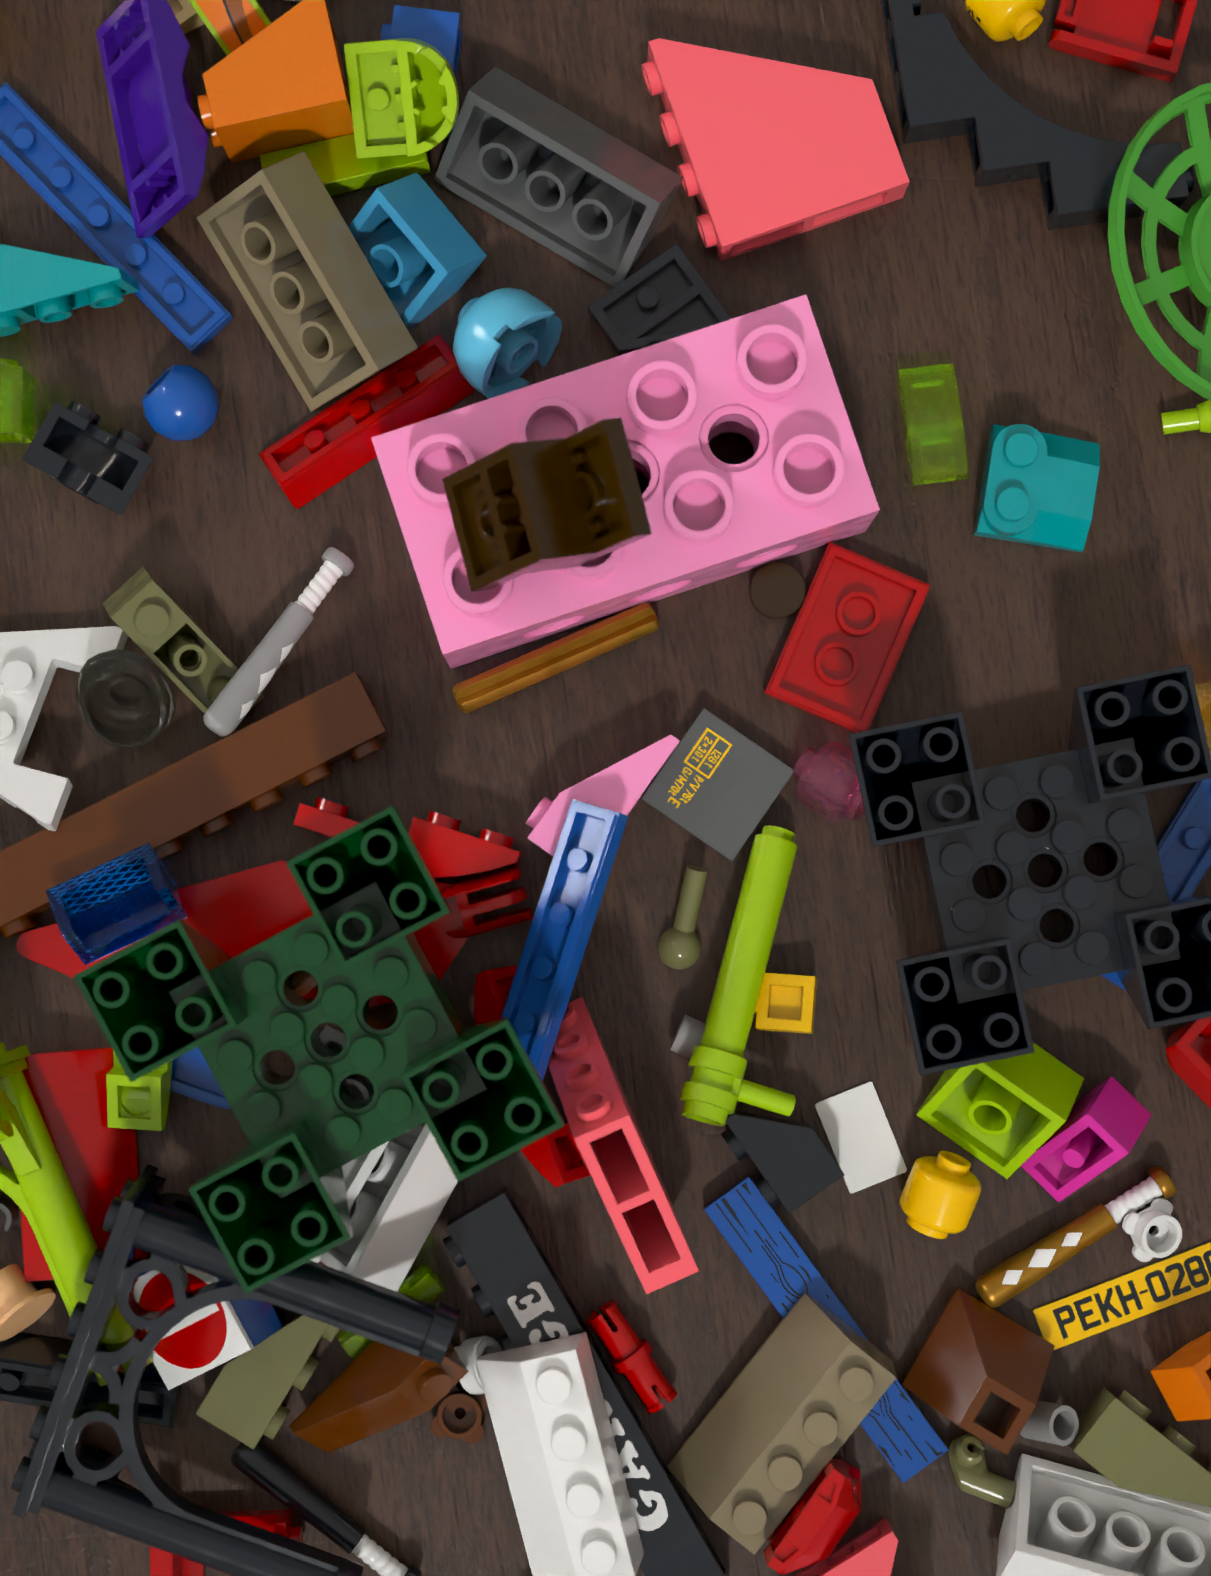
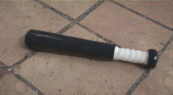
(315, 1508)

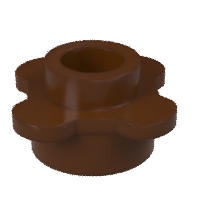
(467, 1427)

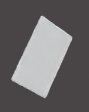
(861, 1137)

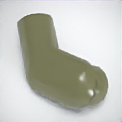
(973, 1475)

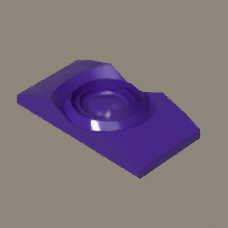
(152, 110)

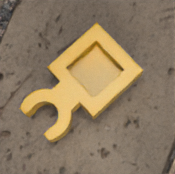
(786, 1003)

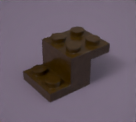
(546, 505)

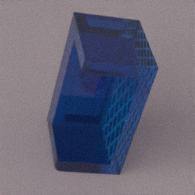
(116, 903)

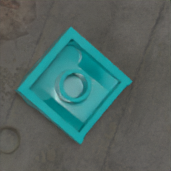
(1037, 488)

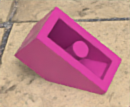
(1092, 1139)

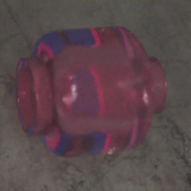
(829, 783)

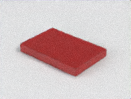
(847, 639)

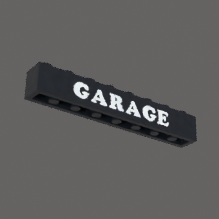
(535, 1308)

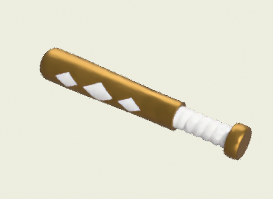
(1057, 1248)

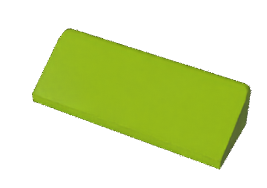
(342, 171)

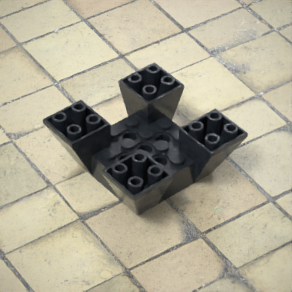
(923, 786)

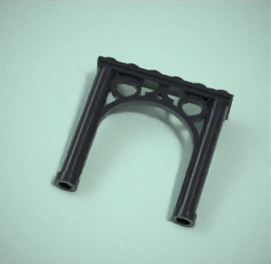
(84, 1478)

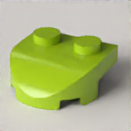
(399, 96)

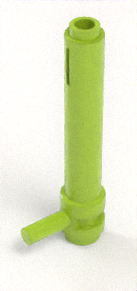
(719, 1058)

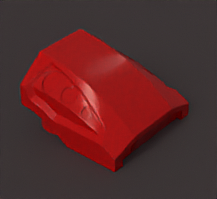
(817, 1520)

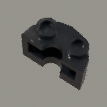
(89, 458)

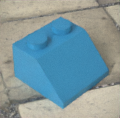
(415, 247)

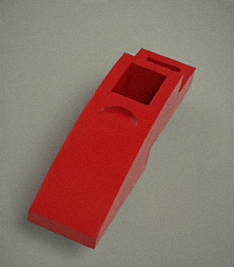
(437, 840)

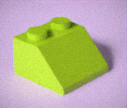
(1003, 1106)

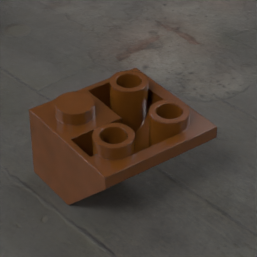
(980, 1370)

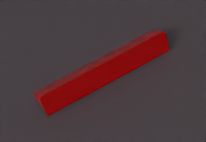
(340, 436)

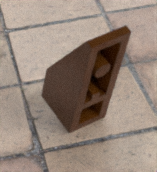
(376, 1394)

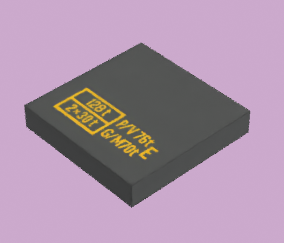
(717, 784)

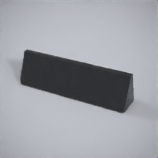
(28, 1362)

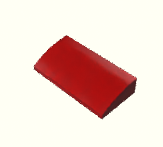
(96, 1158)

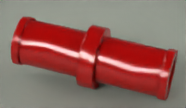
(631, 1356)

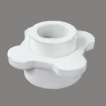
(1162, 1240)

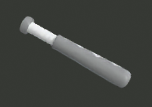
(266, 658)

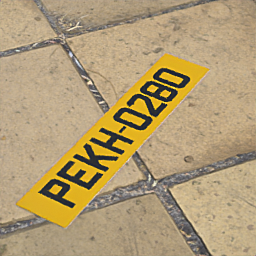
(1126, 1297)

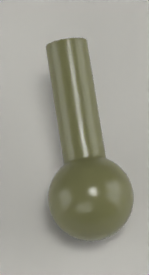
(680, 945)

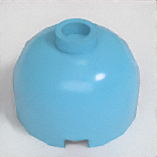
(501, 339)

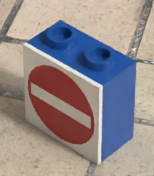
(207, 1335)

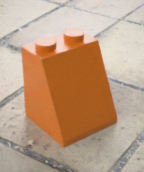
(279, 87)

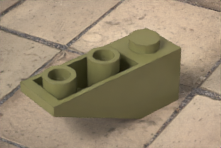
(171, 638)
(253, 1385)
(1136, 1454)

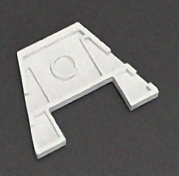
(26, 674)

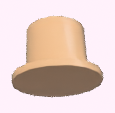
(20, 1302)

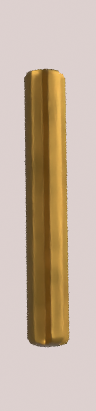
(555, 657)

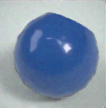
(181, 403)

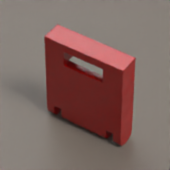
(1120, 34)

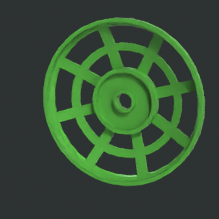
(1193, 233)

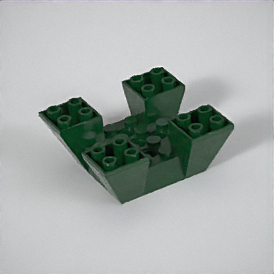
(286, 1189)

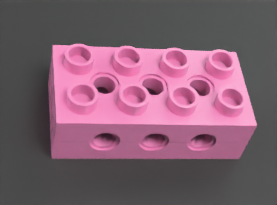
(706, 517)

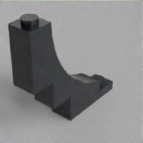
(949, 95)

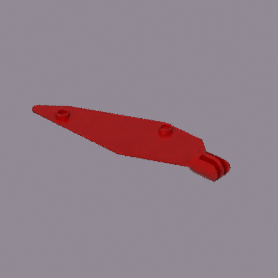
(266, 899)

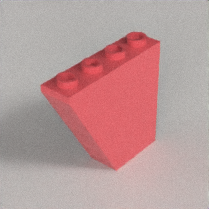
(771, 143)
(617, 1153)

